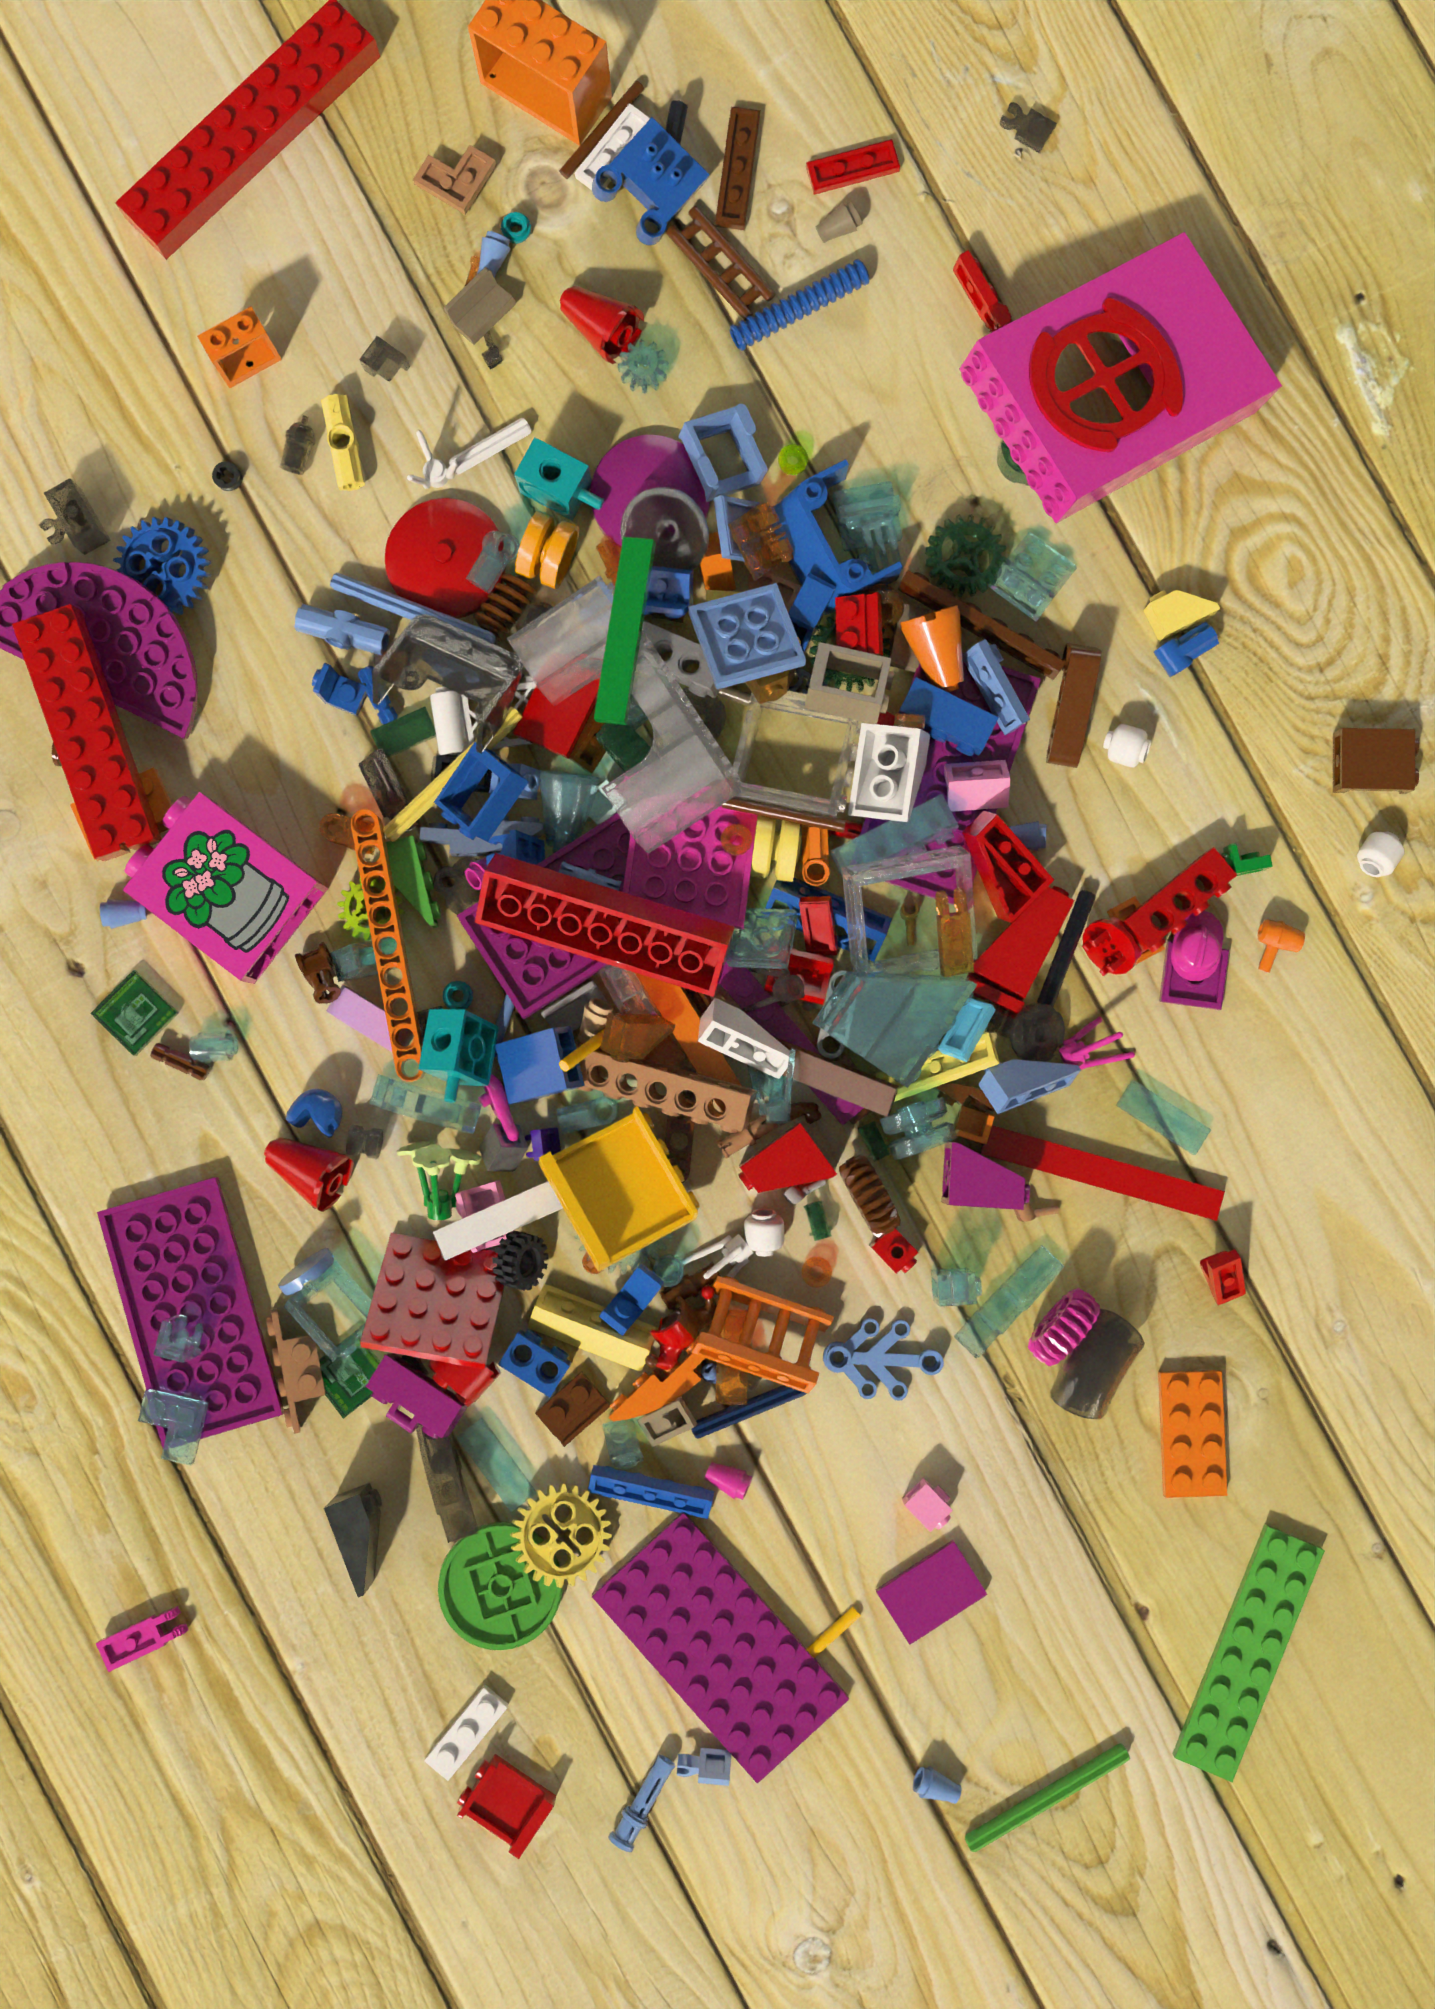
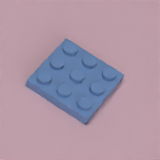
(746, 636)

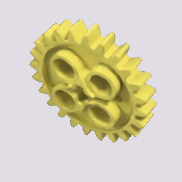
(541, 1555)

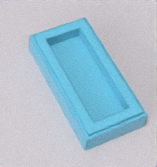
(967, 1030)

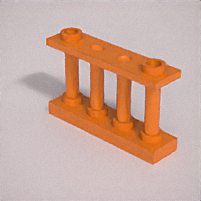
(741, 1354)

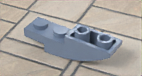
(464, 847)

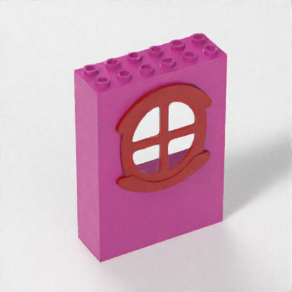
(1180, 337)

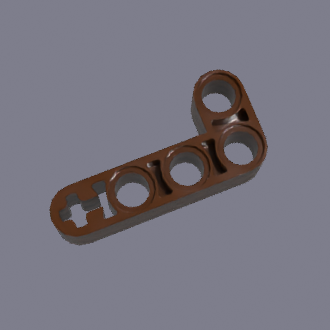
(1073, 704)

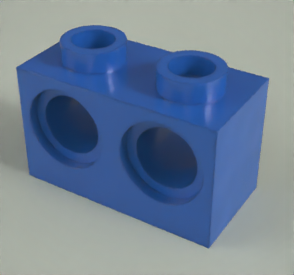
(531, 1369)

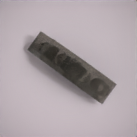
(447, 1485)

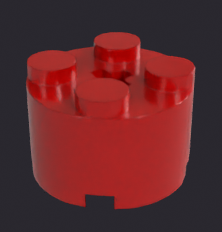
(465, 1380)

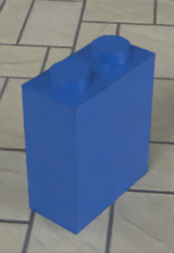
(532, 1065)

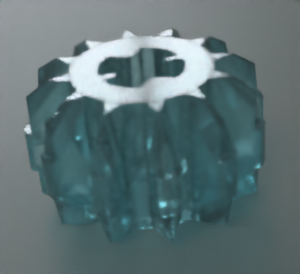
(648, 357)

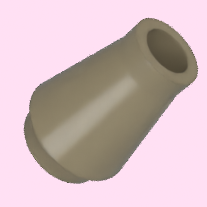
(839, 223)

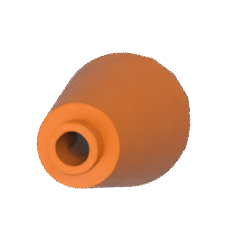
(937, 646)

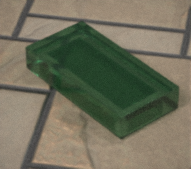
(404, 732)

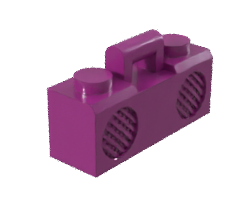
(415, 1391)

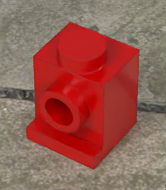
(883, 1246)

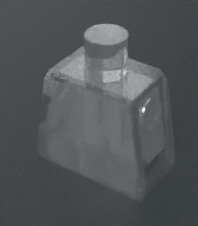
(623, 986)

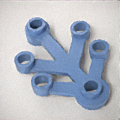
(876, 1359)

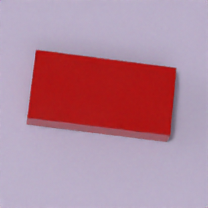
(818, 925)

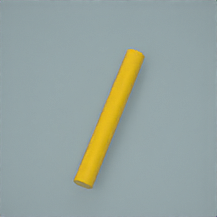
(582, 1052)
(833, 1632)

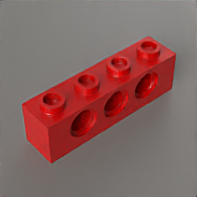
(1210, 870)

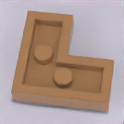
(459, 185)

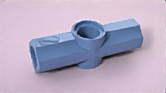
(342, 629)

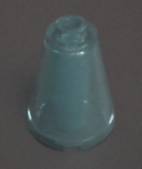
(566, 805)

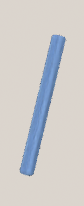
(398, 604)

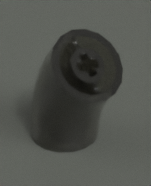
(1097, 1366)

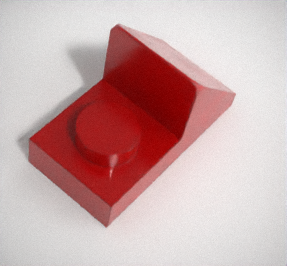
(1224, 1276)

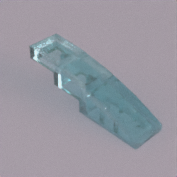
(1009, 1301)

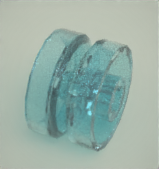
(918, 1128)

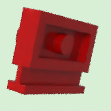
(859, 623)

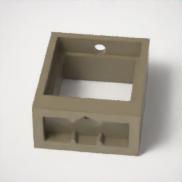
(843, 702)

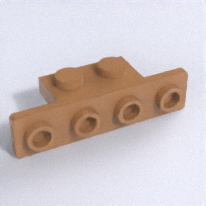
(300, 1369)

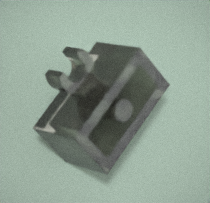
(74, 518)

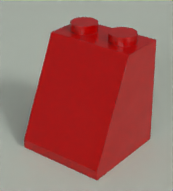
(786, 1162)

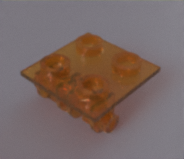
(758, 540)

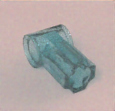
(491, 562)
(584, 1115)

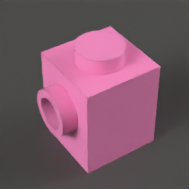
(928, 1504)

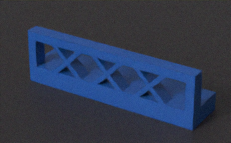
(790, 893)

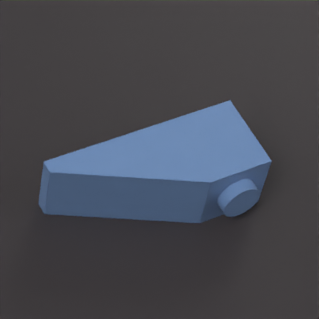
(1023, 1081)

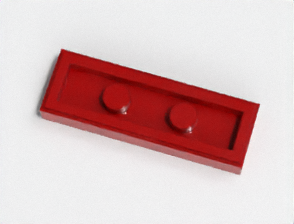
(853, 167)

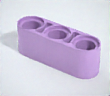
(365, 1018)

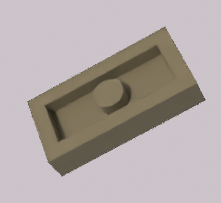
(479, 306)

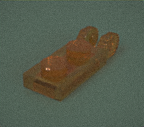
(954, 934)

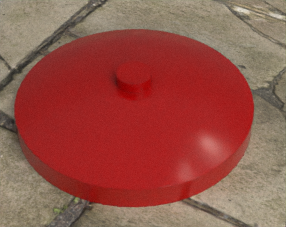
(434, 552)

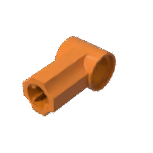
(815, 850)

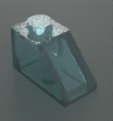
(359, 960)

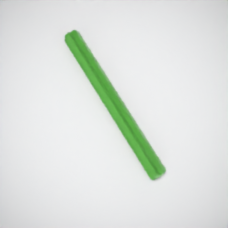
(1047, 1797)

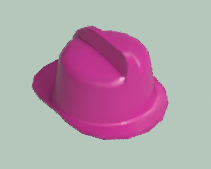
(1197, 947)

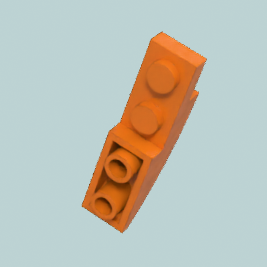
(654, 1392)

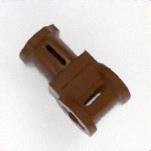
(319, 972)

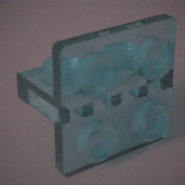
(862, 504)

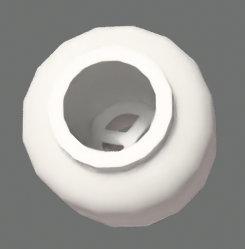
(1127, 745)
(1380, 854)
(764, 1231)

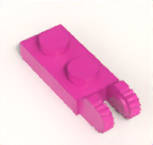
(138, 1639)

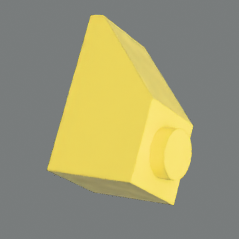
(1177, 612)

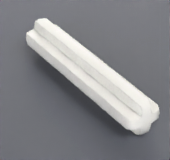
(491, 445)

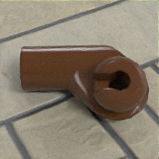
(808, 1109)

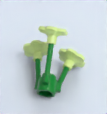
(431, 1158)

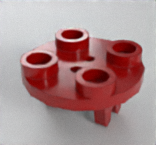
(1111, 946)

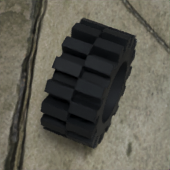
(510, 1270)

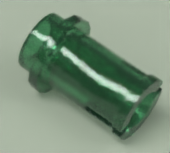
(874, 1141)
(818, 1221)

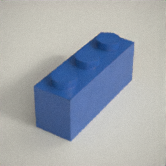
(950, 717)

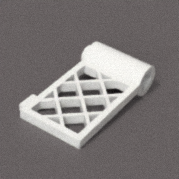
(453, 720)

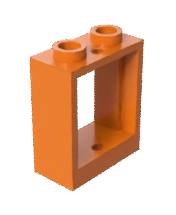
(233, 358)

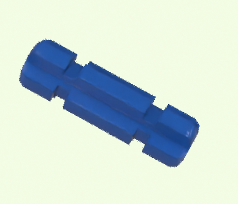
(385, 713)

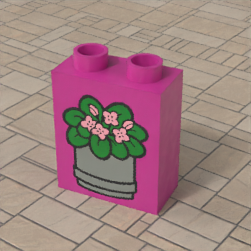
(222, 887)

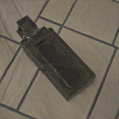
(384, 785)

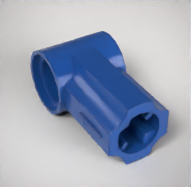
(1181, 651)

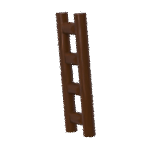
(702, 260)

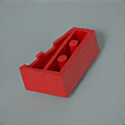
(1005, 866)

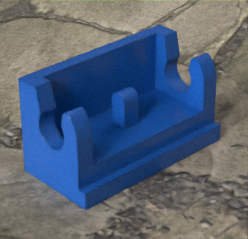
(520, 847)

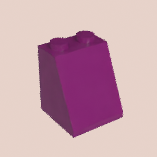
(979, 1182)

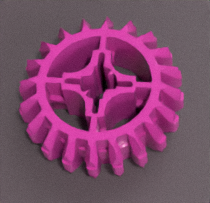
(1064, 1327)

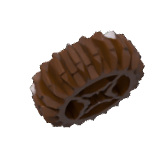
(869, 1195)

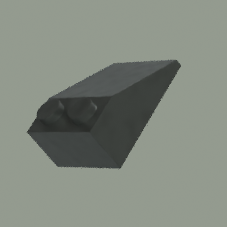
(355, 1525)

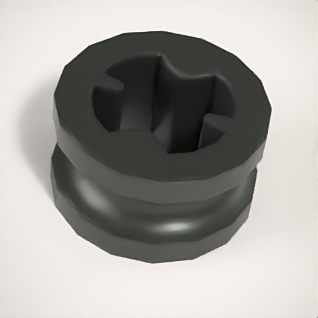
(218, 471)

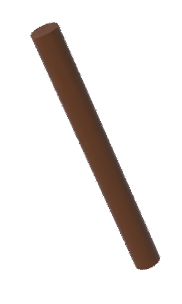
(601, 129)
(785, 814)

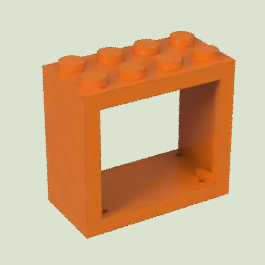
(542, 63)

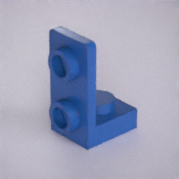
(338, 690)
(632, 1299)

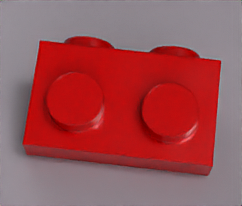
(814, 972)

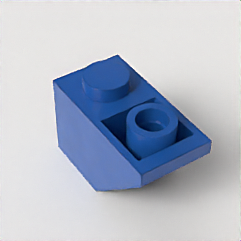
(810, 607)

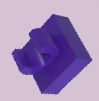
(543, 1142)

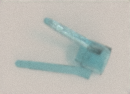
(779, 1107)

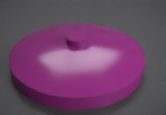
(636, 467)

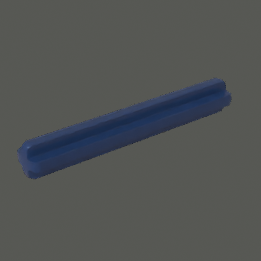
(742, 1412)

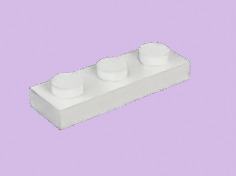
(611, 144)
(466, 1732)

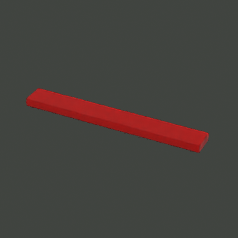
(1103, 1173)

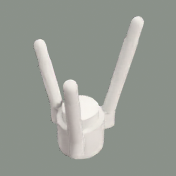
(434, 469)
(735, 1251)

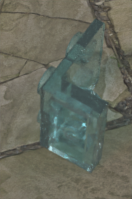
(1032, 576)

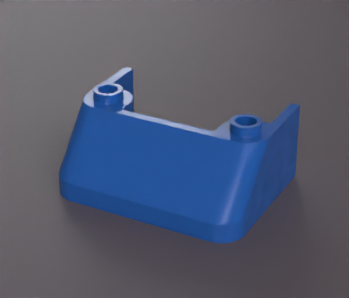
(810, 546)

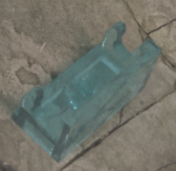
(175, 1341)

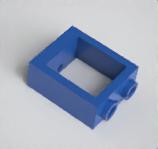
(464, 782)

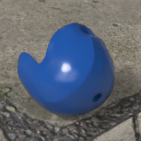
(319, 1106)

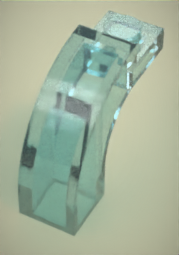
(425, 1104)

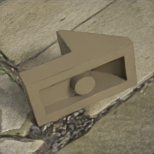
(667, 1422)

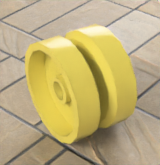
(776, 846)

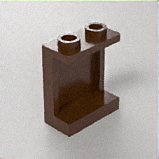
(1375, 760)

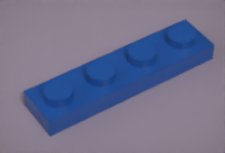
(650, 1491)

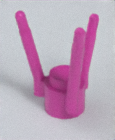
(1077, 1053)

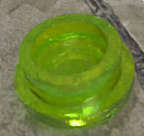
(796, 451)

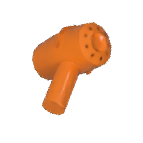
(1278, 936)

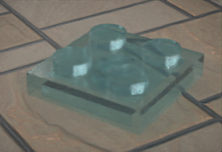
(765, 939)

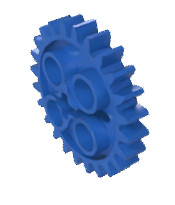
(148, 545)

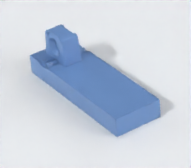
(994, 685)

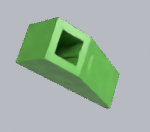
(410, 877)

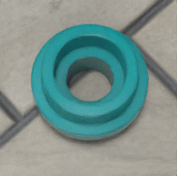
(516, 219)
(449, 991)

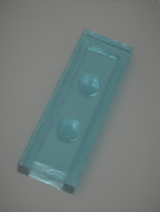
(1163, 1117)
(496, 1464)

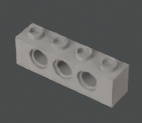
(683, 654)

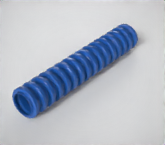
(800, 304)

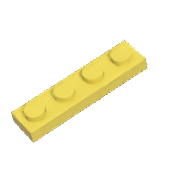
(944, 1068)

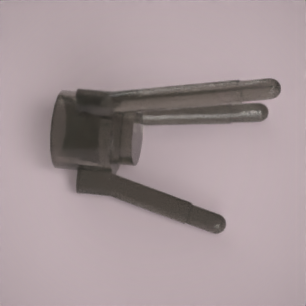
(785, 989)

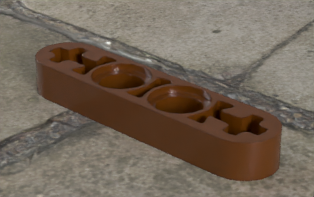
(685, 1126)

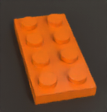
(1192, 1433)

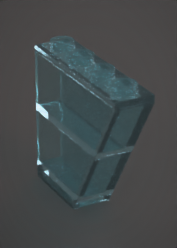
(894, 1017)

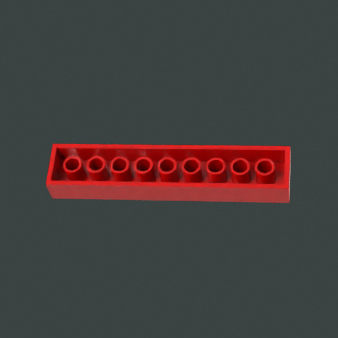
(249, 128)

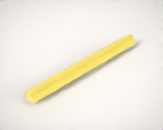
(426, 798)

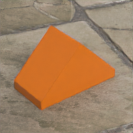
(714, 569)

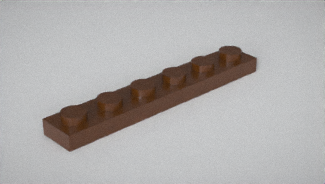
(993, 630)

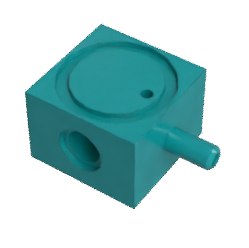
(571, 482)
(458, 1049)

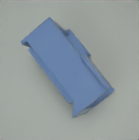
(741, 428)

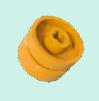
(546, 549)

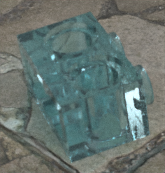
(955, 1287)

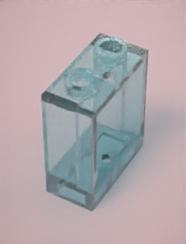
(349, 1287)

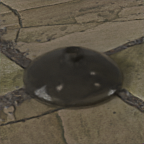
(649, 518)

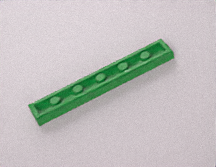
(624, 630)

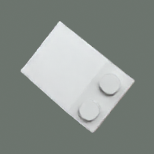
(888, 771)

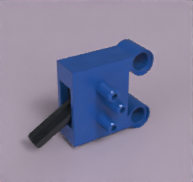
(655, 173)

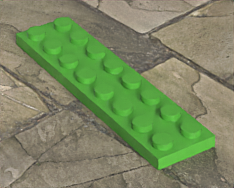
(1248, 1653)

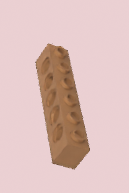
(737, 1098)

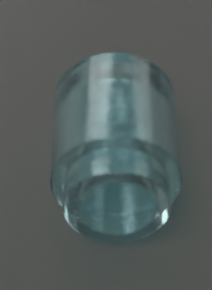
(213, 1046)

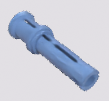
(636, 1815)

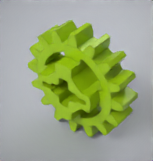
(359, 917)

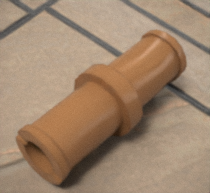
(749, 1135)

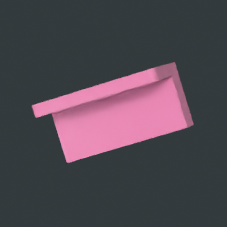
(977, 785)

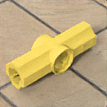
(339, 426)

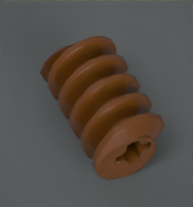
(503, 605)

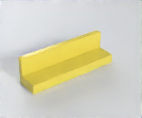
(579, 1324)

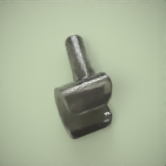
(492, 355)

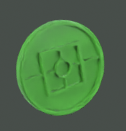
(488, 1593)

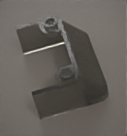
(456, 661)

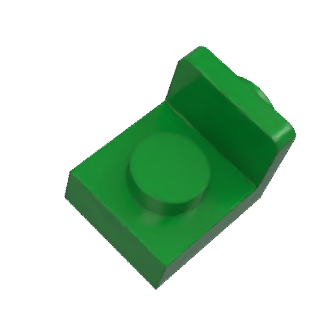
(1250, 862)

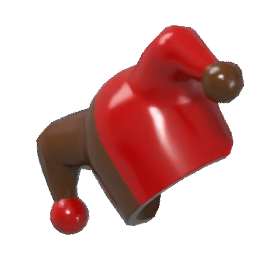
(681, 1329)

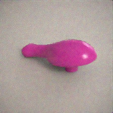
(497, 1098)

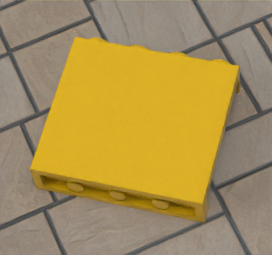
(620, 1189)

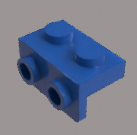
(670, 591)

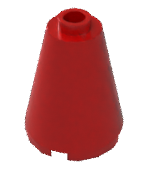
(602, 320)
(310, 1170)

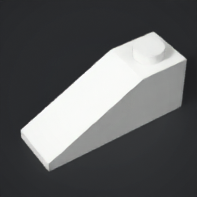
(741, 1038)

